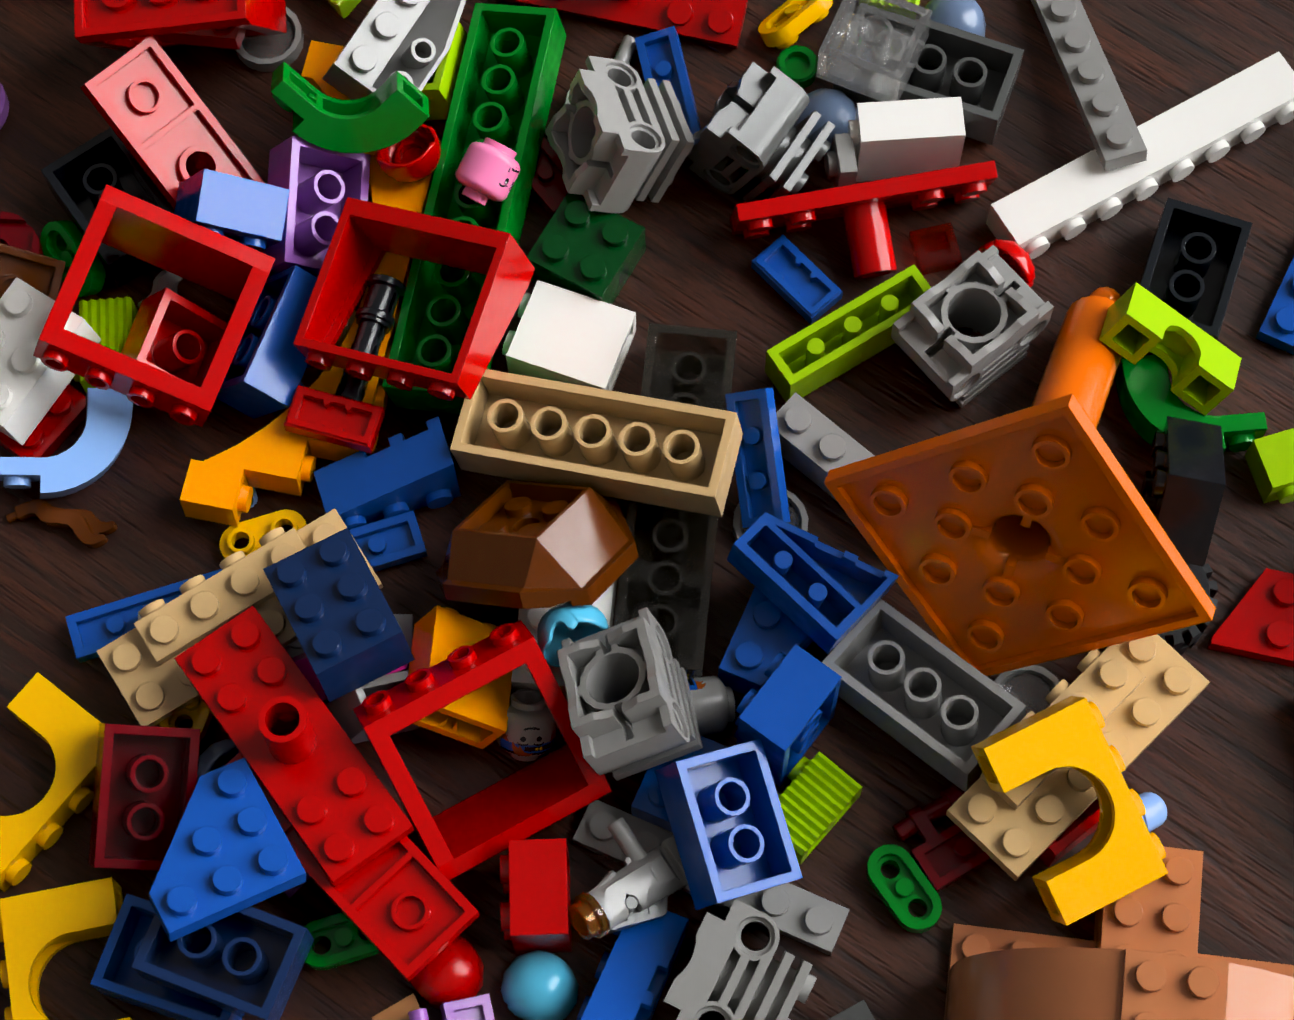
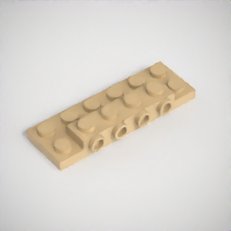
(144, 657)
(1139, 693)

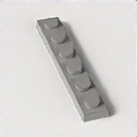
(1091, 83)
(795, 911)

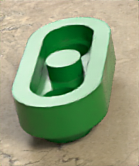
(61, 242)
(906, 888)
(344, 939)

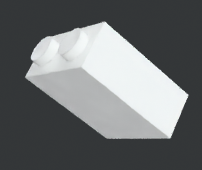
(907, 137)
(569, 338)

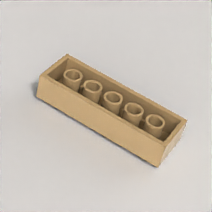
(599, 440)

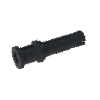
(373, 323)

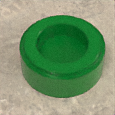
(798, 64)

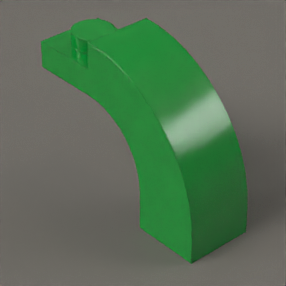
(355, 124)
(1148, 401)

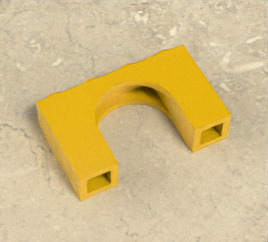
(74, 742)
(1122, 849)
(40, 926)

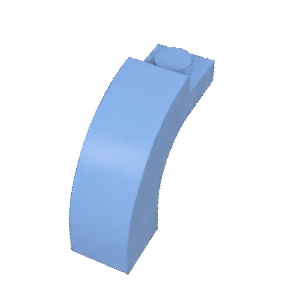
(87, 460)

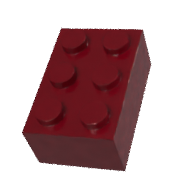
(140, 793)

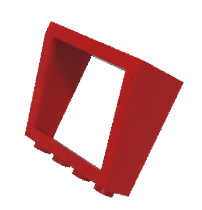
(128, 22)
(181, 250)
(355, 252)
(508, 808)

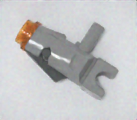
(632, 893)

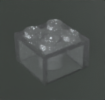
(874, 46)

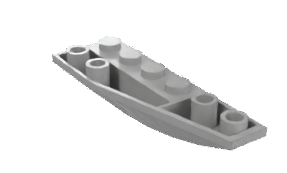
(394, 38)

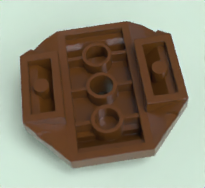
(537, 548)

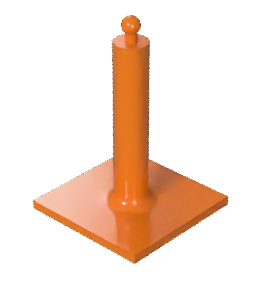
(1025, 526)

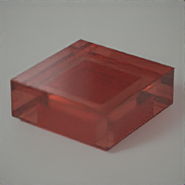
(935, 248)

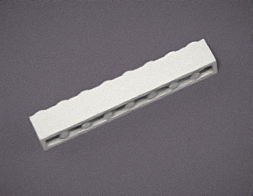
(1175, 143)

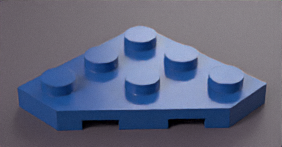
(223, 854)

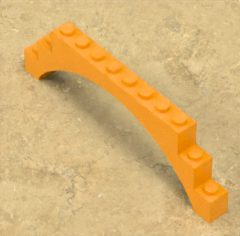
(273, 457)

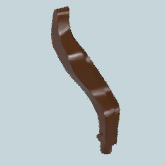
(83, 522)

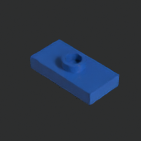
(797, 279)

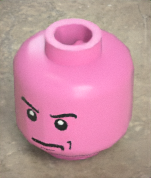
(487, 171)

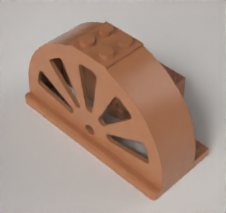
(1134, 969)

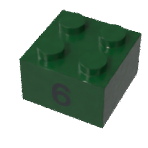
(587, 250)

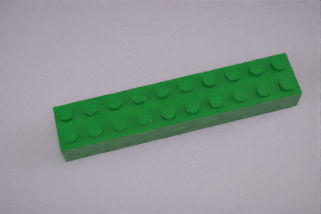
(500, 95)

